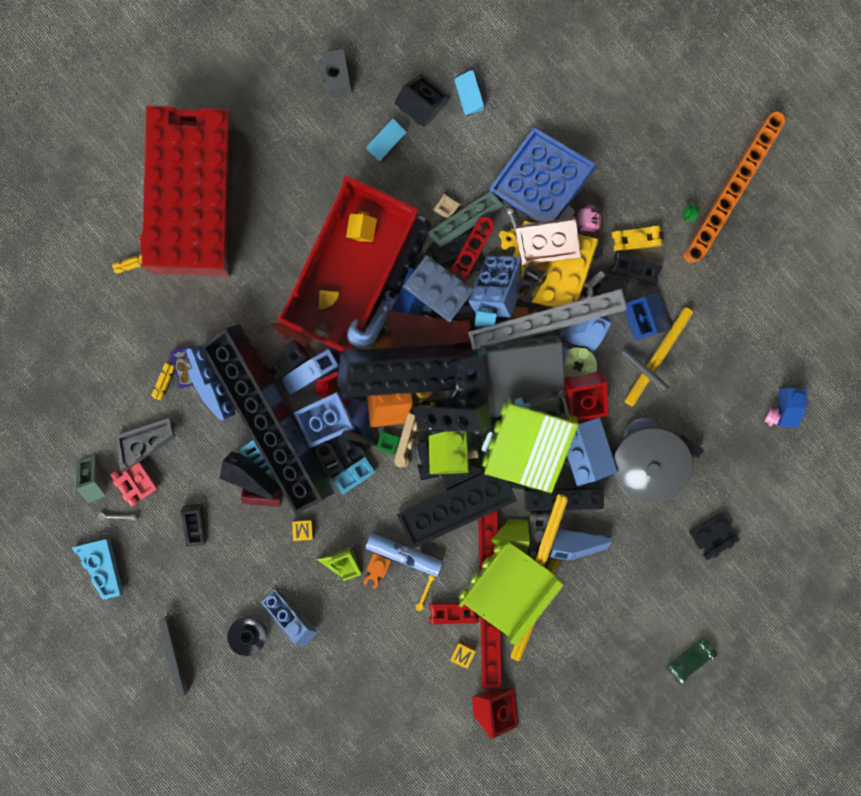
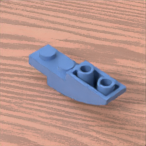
(207, 385)

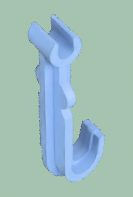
(362, 340)

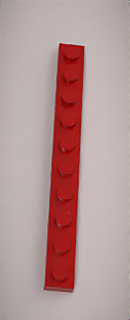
(489, 633)

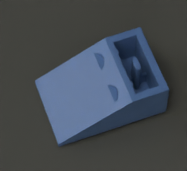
(497, 285)

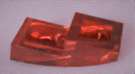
(287, 333)

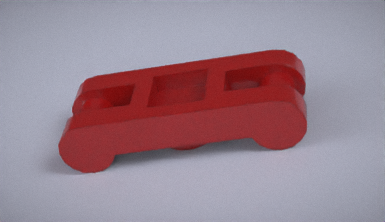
(452, 614)

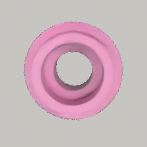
(772, 416)

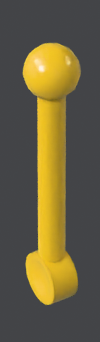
(419, 606)

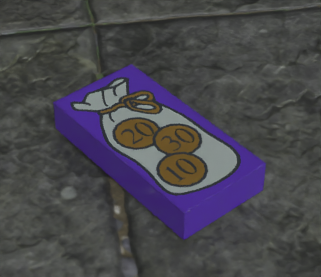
(181, 365)

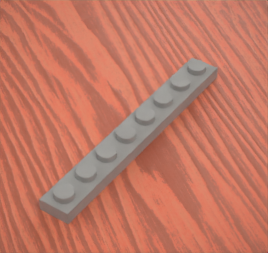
(549, 320)

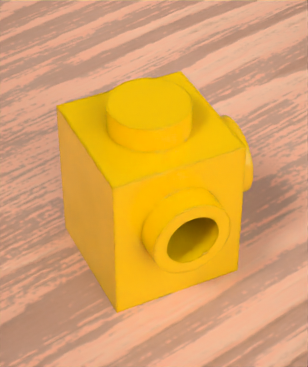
(361, 227)

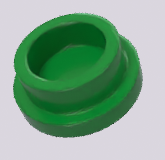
(690, 212)

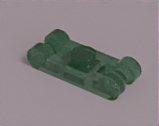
(691, 660)

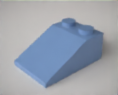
(324, 420)

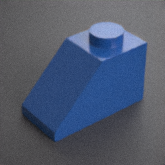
(791, 406)

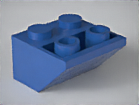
(646, 316)

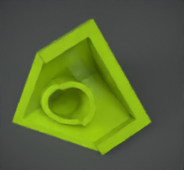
(516, 532)
(342, 563)

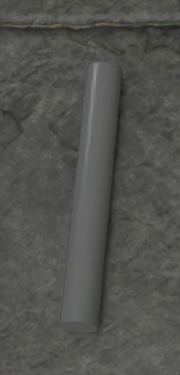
(645, 370)

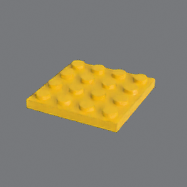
(565, 276)

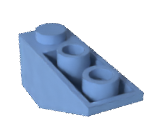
(310, 371)
(573, 545)
(289, 618)

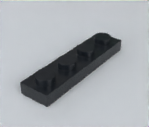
(412, 248)

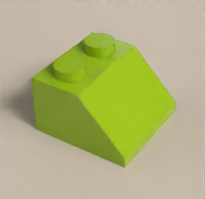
(448, 453)

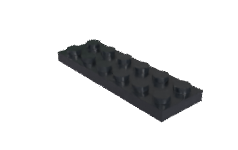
(455, 508)

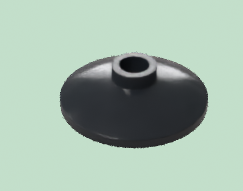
(238, 641)

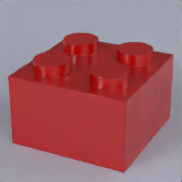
(586, 396)

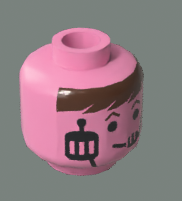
(588, 220)

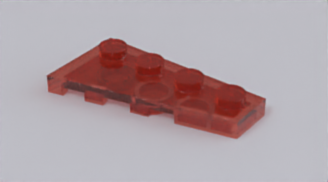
(419, 331)

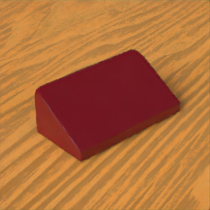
(251, 498)

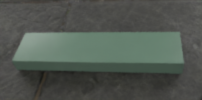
(465, 219)

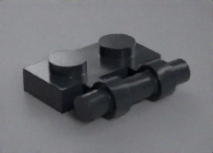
(710, 531)

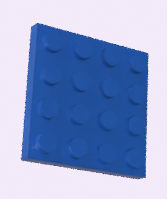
(542, 177)

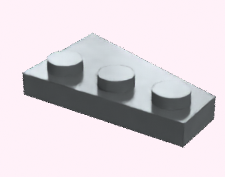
(142, 442)

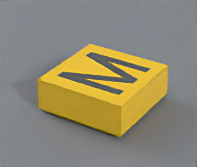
(302, 530)
(462, 655)

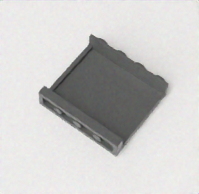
(523, 370)

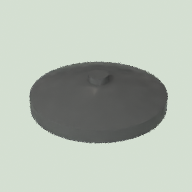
(652, 464)

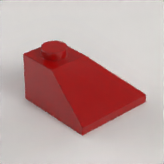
(496, 711)

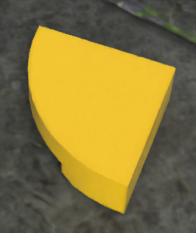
(327, 299)

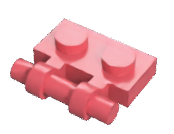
(140, 481)

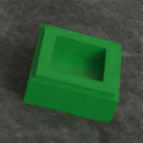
(388, 442)

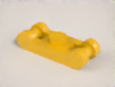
(637, 238)

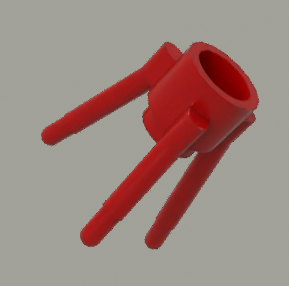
(326, 387)

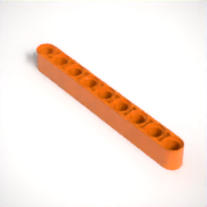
(736, 178)

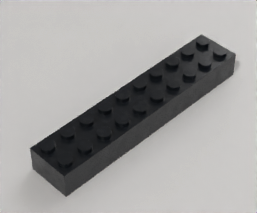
(267, 418)

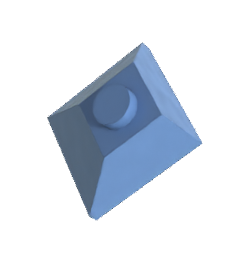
(587, 333)

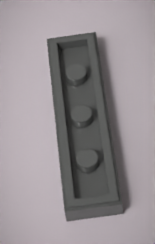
(174, 656)

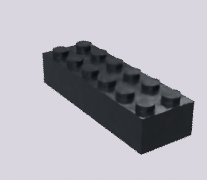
(397, 370)

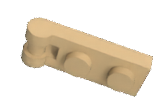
(406, 441)

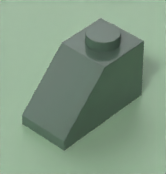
(90, 479)

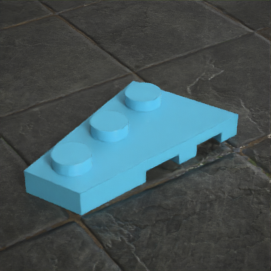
(102, 566)

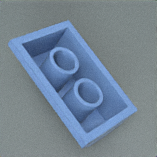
(591, 453)

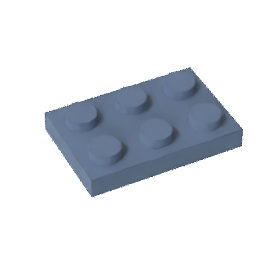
(438, 288)

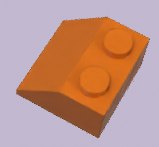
(389, 409)

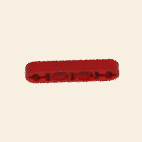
(472, 252)

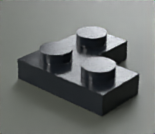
(451, 252)

